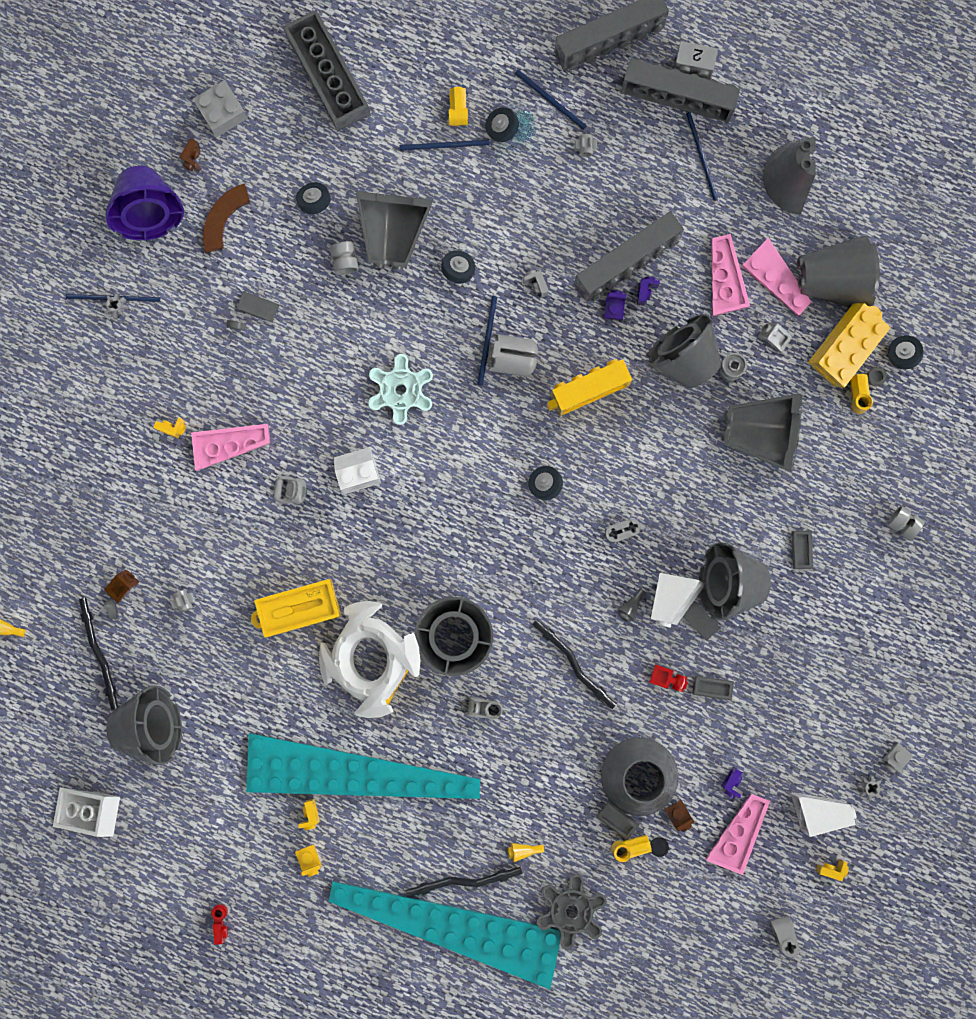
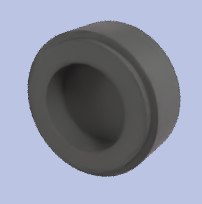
(235, 325)
(876, 376)
(112, 609)

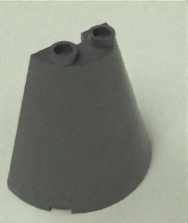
(790, 174)
(391, 226)
(841, 272)
(765, 429)

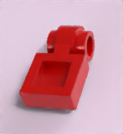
(663, 677)
(219, 930)

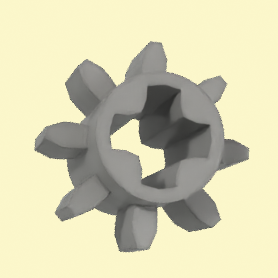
(585, 145)
(110, 305)
(182, 601)
(864, 787)

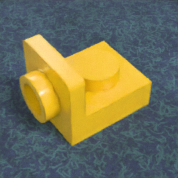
(167, 427)
(311, 812)
(308, 860)
(829, 870)

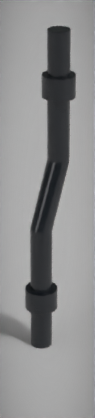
(87, 618)
(598, 692)
(426, 887)

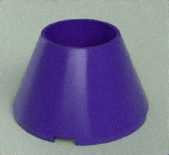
(143, 205)

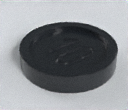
(659, 847)

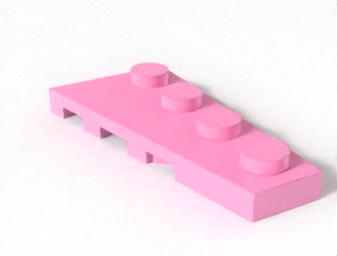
(727, 281)
(738, 839)

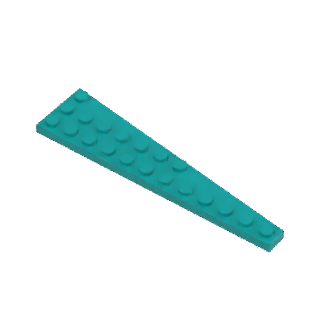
(308, 769)
(487, 938)

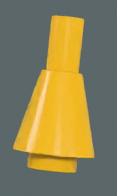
(8, 629)
(520, 851)

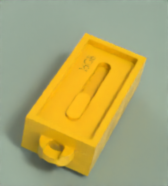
(849, 344)
(589, 388)
(296, 608)

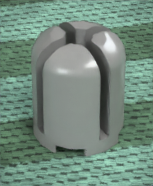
(512, 355)

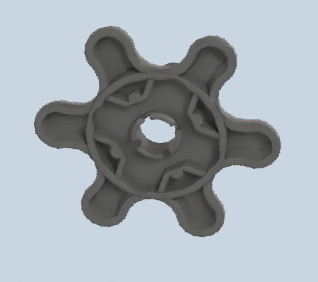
(582, 921)

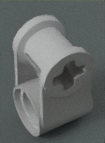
(482, 708)
(784, 932)

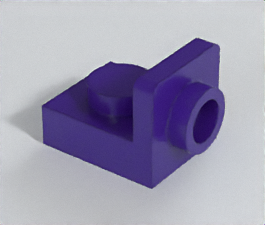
(643, 291)
(615, 305)
(732, 779)

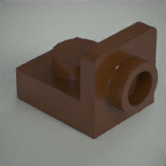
(190, 153)
(121, 585)
(679, 816)

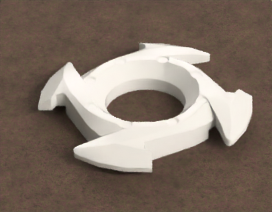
(339, 665)

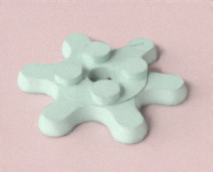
(400, 376)

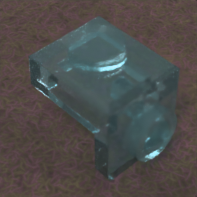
(527, 128)

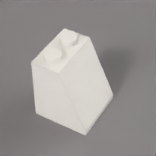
(356, 470)
(674, 598)
(822, 814)

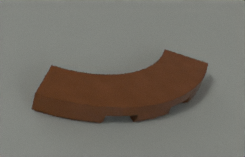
(219, 214)

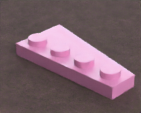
(773, 273)
(223, 444)

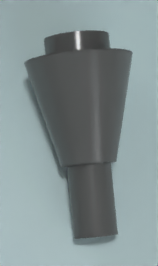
(629, 609)

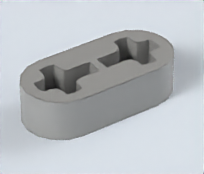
(620, 526)

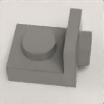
(539, 285)
(775, 336)
(897, 758)

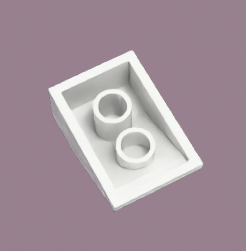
(86, 812)

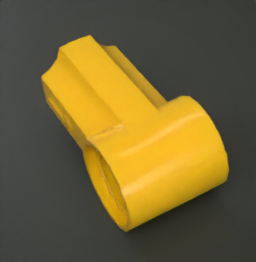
(458, 112)
(860, 391)
(633, 848)

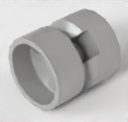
(344, 260)
(732, 367)
(902, 517)

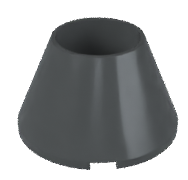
(687, 352)
(732, 582)
(426, 636)
(146, 726)
(622, 758)

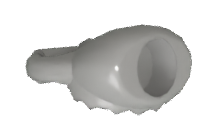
(294, 492)

